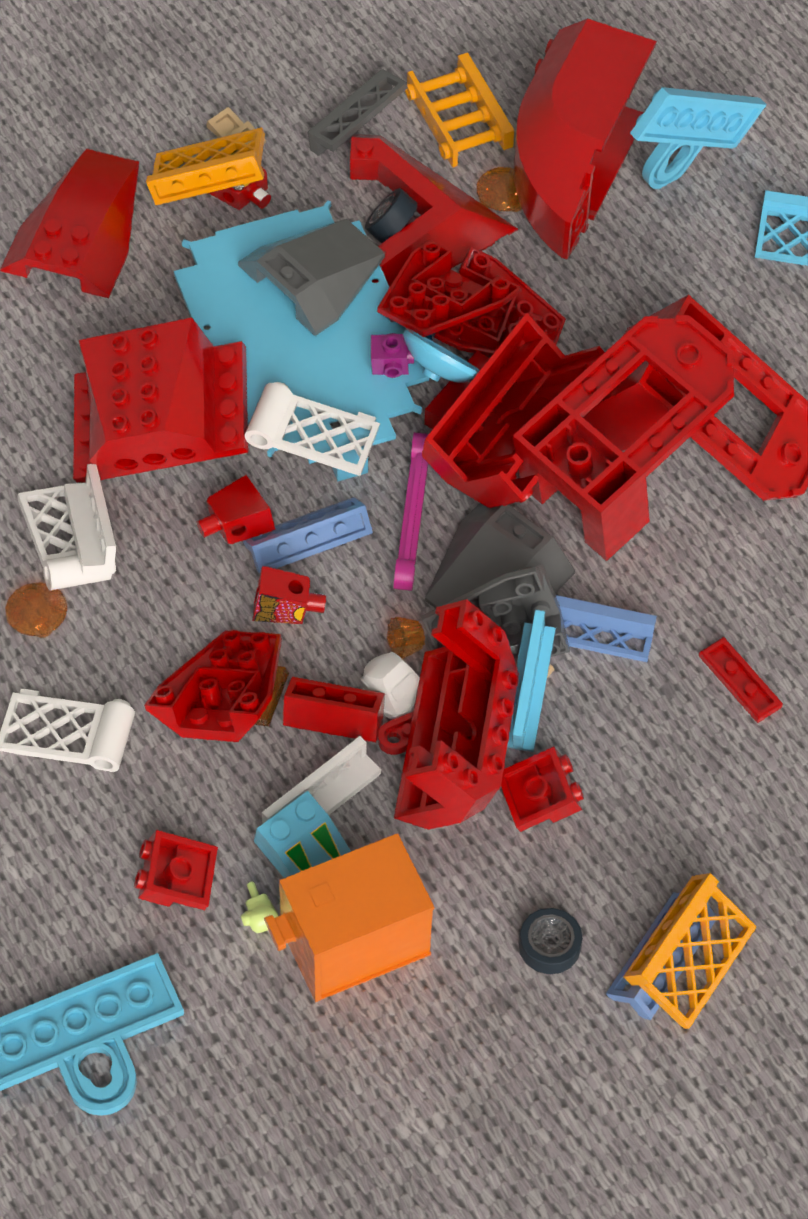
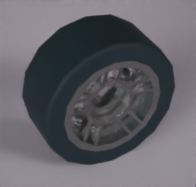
(391, 215)
(541, 927)

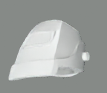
(396, 679)

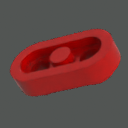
(395, 728)

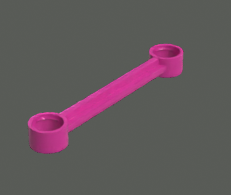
(412, 516)

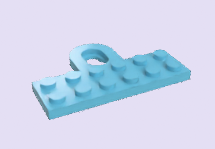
(691, 121)
(89, 1021)

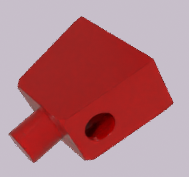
(237, 513)

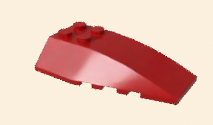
(81, 224)

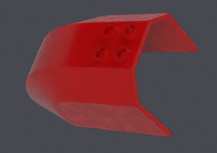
(576, 128)

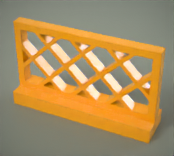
(199, 177)
(676, 927)

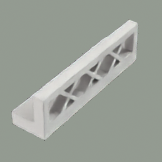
(91, 524)
(344, 775)

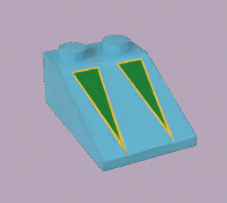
(300, 837)

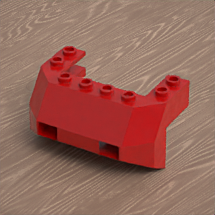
(474, 438)
(458, 721)

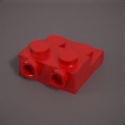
(541, 789)
(176, 870)

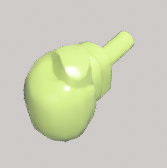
(258, 908)

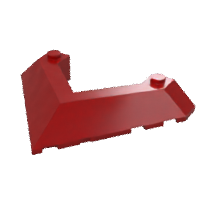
(445, 210)

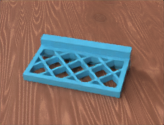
(783, 206)
(533, 672)

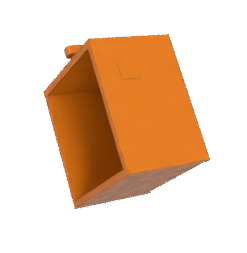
(354, 917)

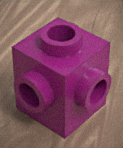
(390, 355)

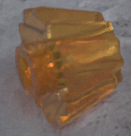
(405, 636)

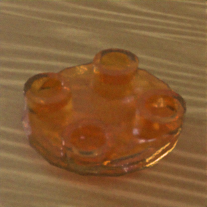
(498, 190)
(36, 610)

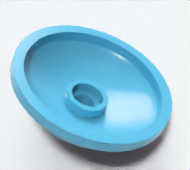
(438, 360)

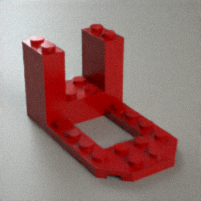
(646, 395)
(588, 467)

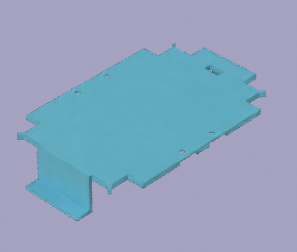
(321, 368)

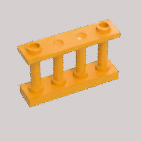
(476, 92)

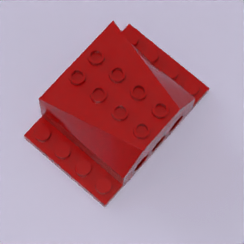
(158, 400)

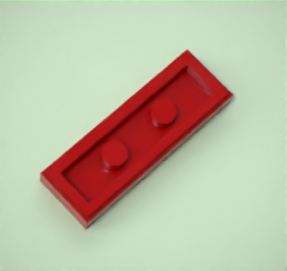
(740, 679)

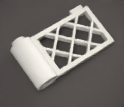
(276, 411)
(63, 568)
(106, 732)

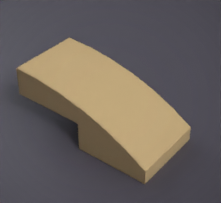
(227, 124)

